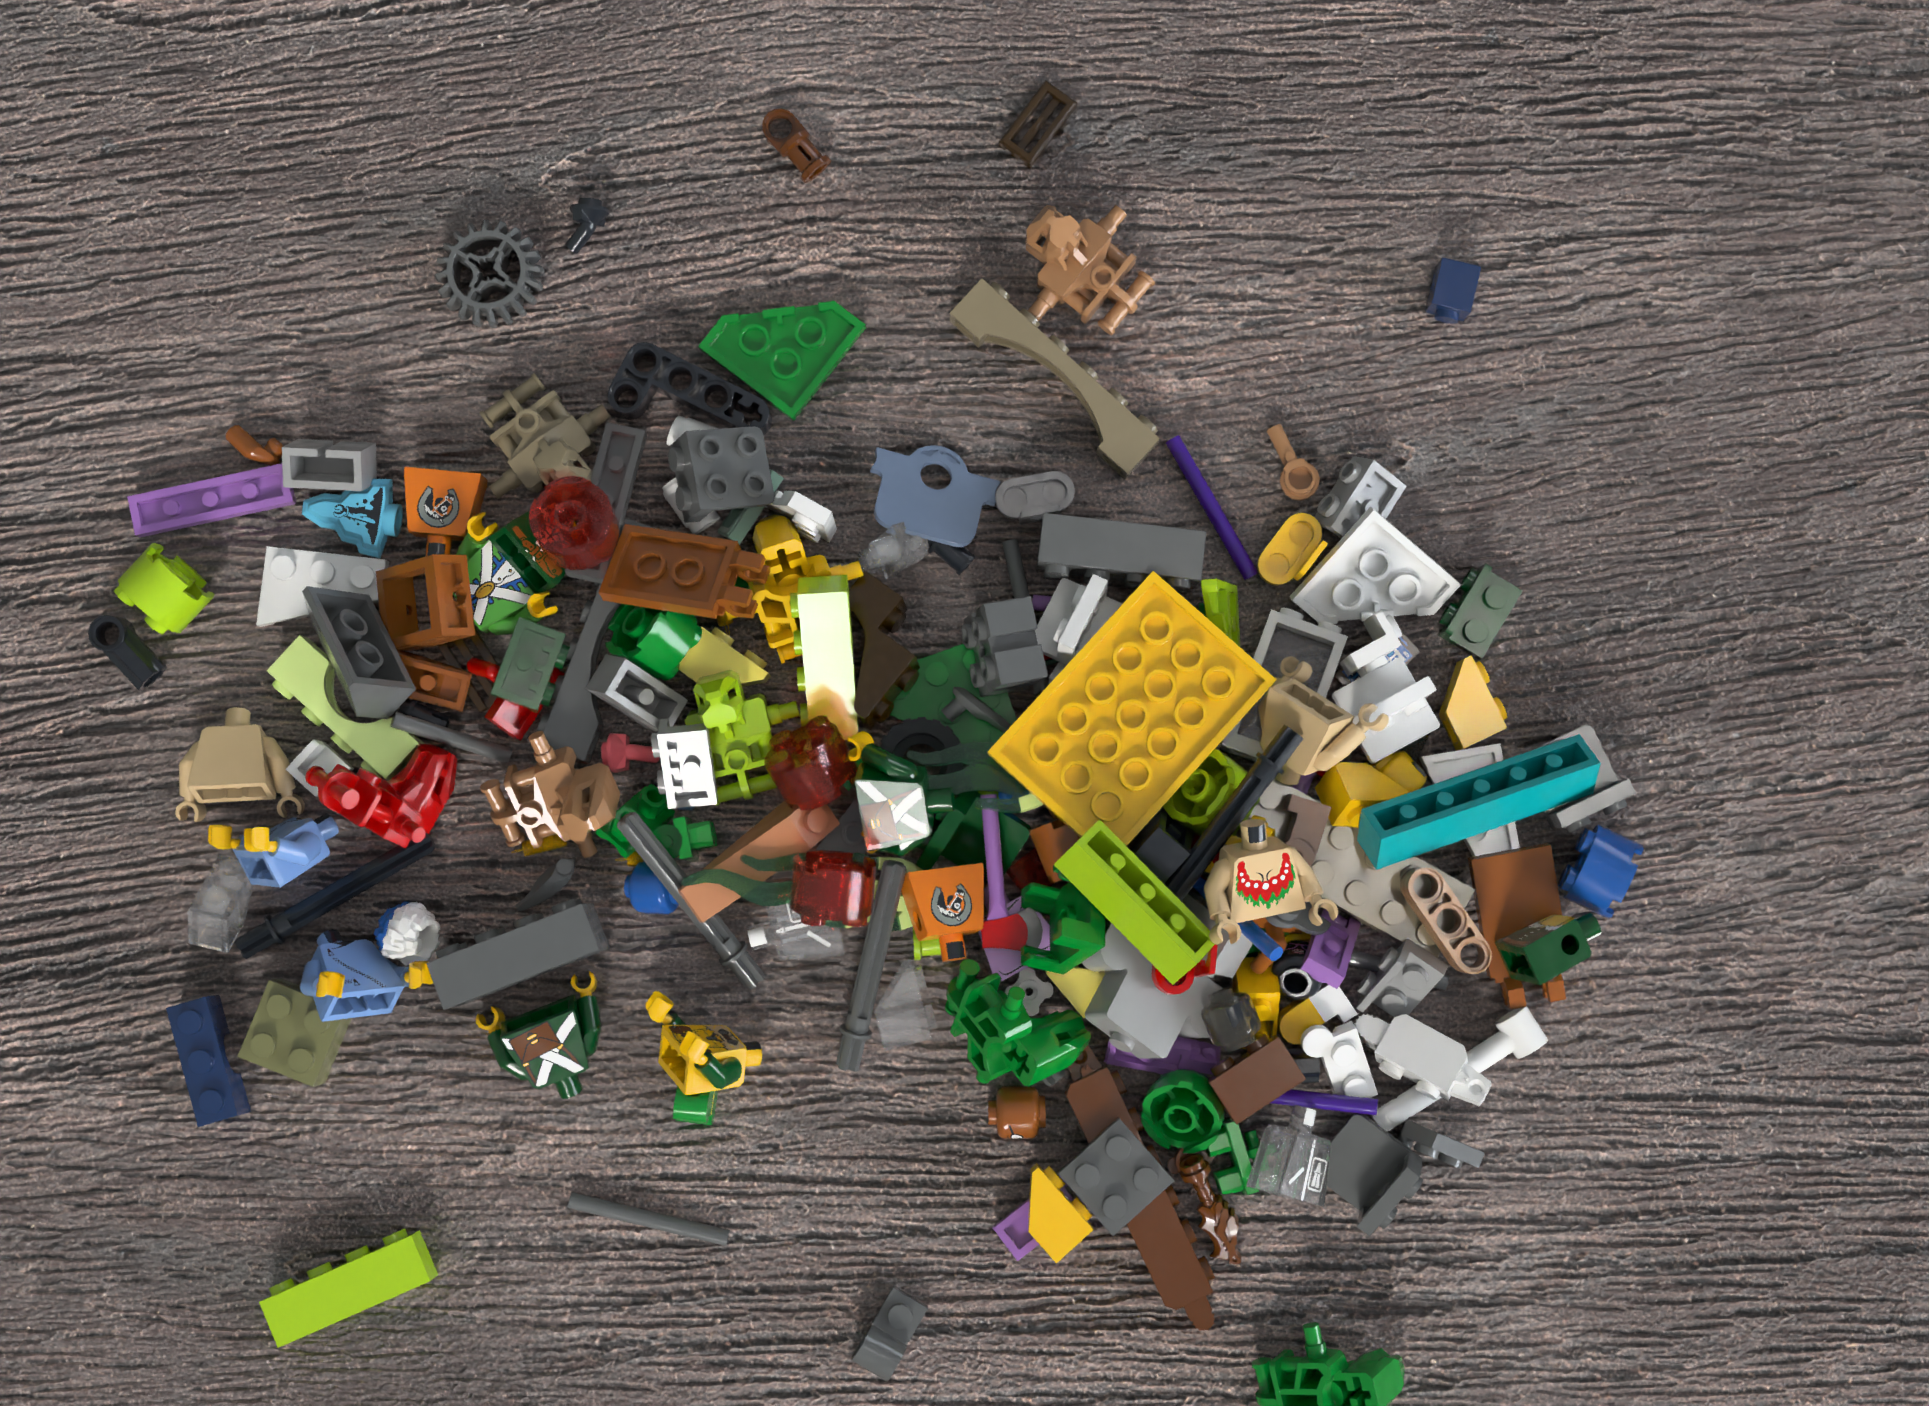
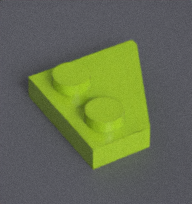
(1222, 606)

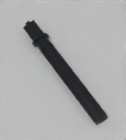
(1234, 811)
(289, 921)

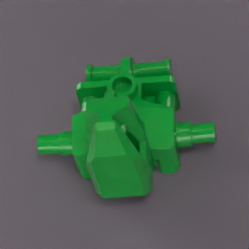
(1004, 1034)
(1327, 1377)

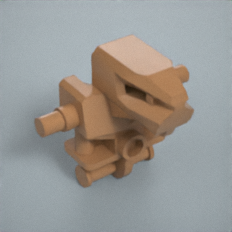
(1083, 266)
(553, 798)

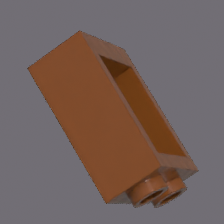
(448, 618)

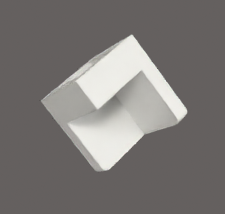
(315, 754)

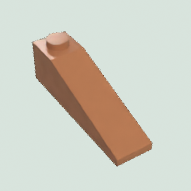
(776, 835)

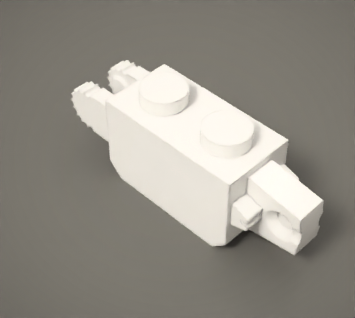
(1424, 1057)

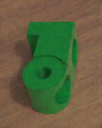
(695, 1108)

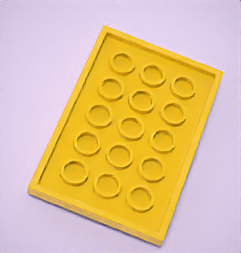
(1132, 714)

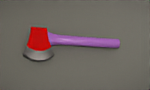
(1000, 928)

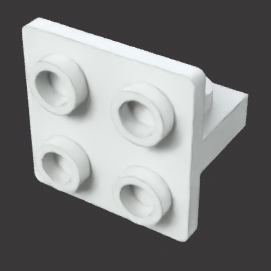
(1074, 617)
(1397, 696)

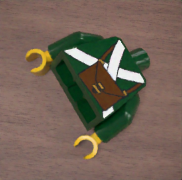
(894, 798)
(549, 1041)

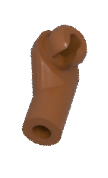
(251, 449)

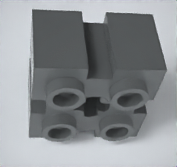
(1004, 647)

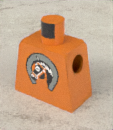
(441, 505)
(946, 905)

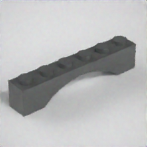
(575, 714)

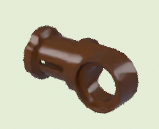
(795, 144)

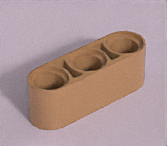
(1463, 930)

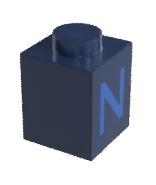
(1452, 290)

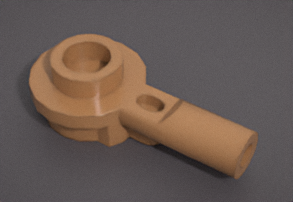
(1299, 478)

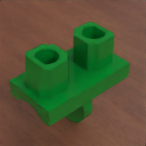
(649, 806)
(686, 838)
(1230, 1140)

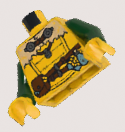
(700, 1055)

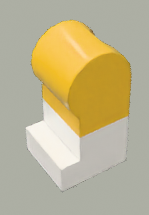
(1313, 1011)

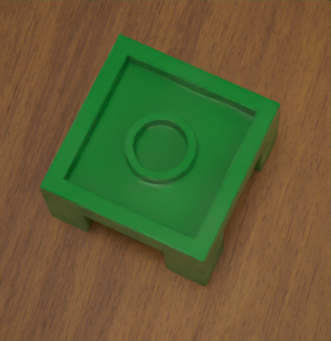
(1075, 926)

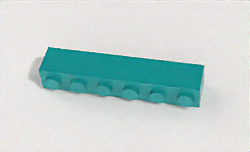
(1477, 801)

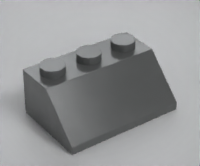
(359, 651)

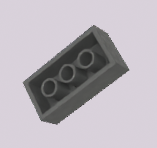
(1119, 551)
(518, 955)

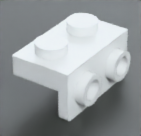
(1385, 639)

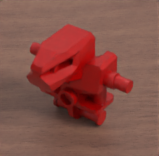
(395, 808)

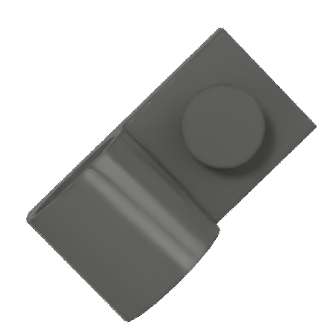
(889, 1333)

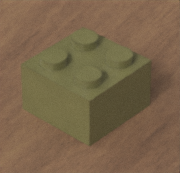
(291, 1036)

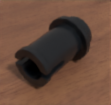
(956, 557)
(422, 712)

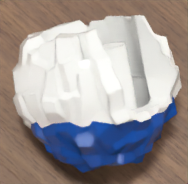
(407, 933)

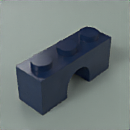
(199, 1039)

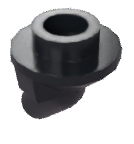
(590, 215)

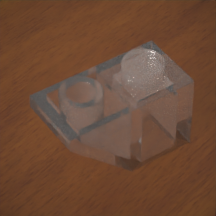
(220, 906)
(901, 1011)

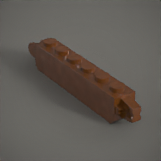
(1156, 1229)

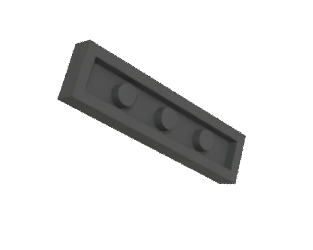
(615, 475)

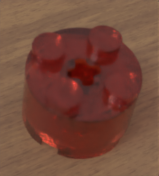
(553, 521)
(810, 764)
(832, 888)

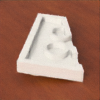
(809, 517)
(1455, 763)

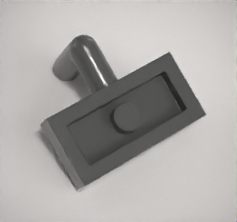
(1432, 1142)

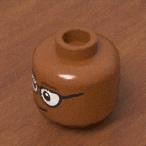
(1017, 1112)

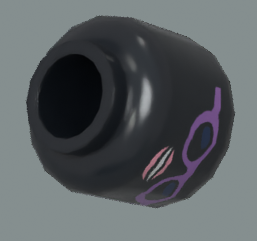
(1292, 980)

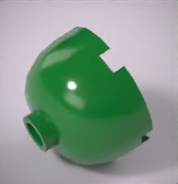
(1182, 1111)

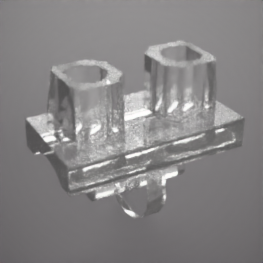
(893, 552)

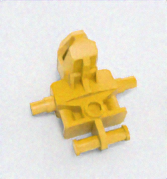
(786, 558)

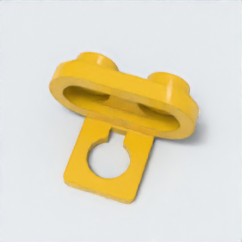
(1291, 550)

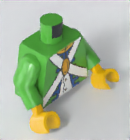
(495, 586)

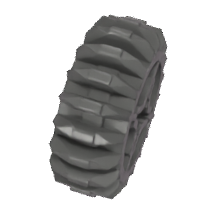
(497, 258)

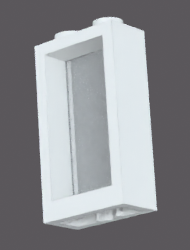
(1284, 637)

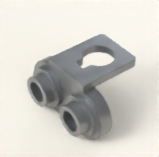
(1033, 495)

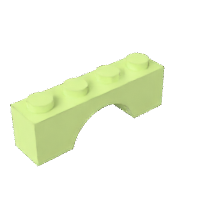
(309, 676)

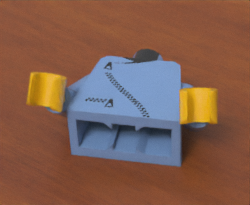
(278, 853)
(356, 979)

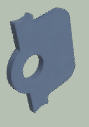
(933, 514)

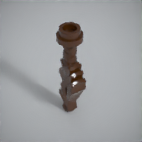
(1217, 1218)

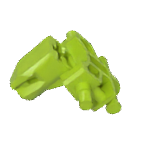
(737, 731)

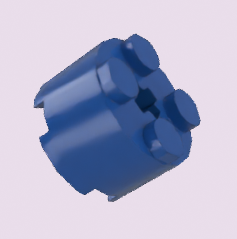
(1601, 870)

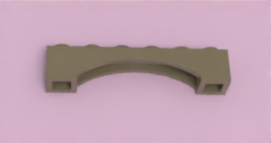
(990, 318)

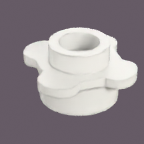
(1041, 990)

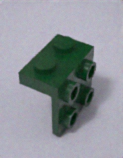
(962, 836)

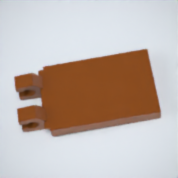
(682, 573)
(1510, 894)

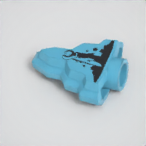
(359, 516)

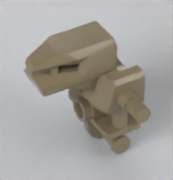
(542, 439)

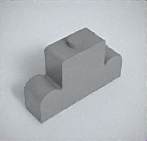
(1134, 1009)

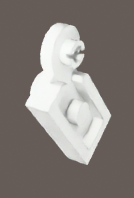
(1342, 1058)

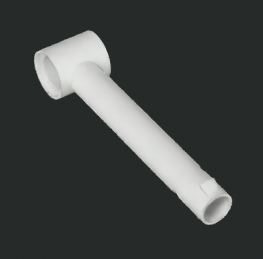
(1516, 1034)

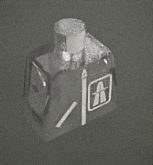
(793, 938)
(1293, 1160)

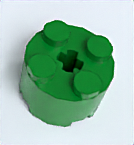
(653, 638)

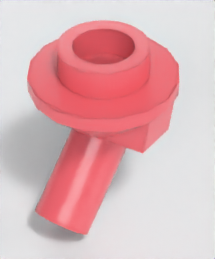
(618, 752)

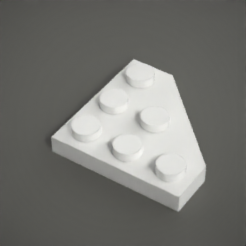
(1374, 571)

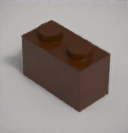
(1255, 1077)

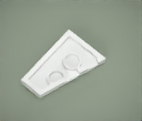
(291, 570)

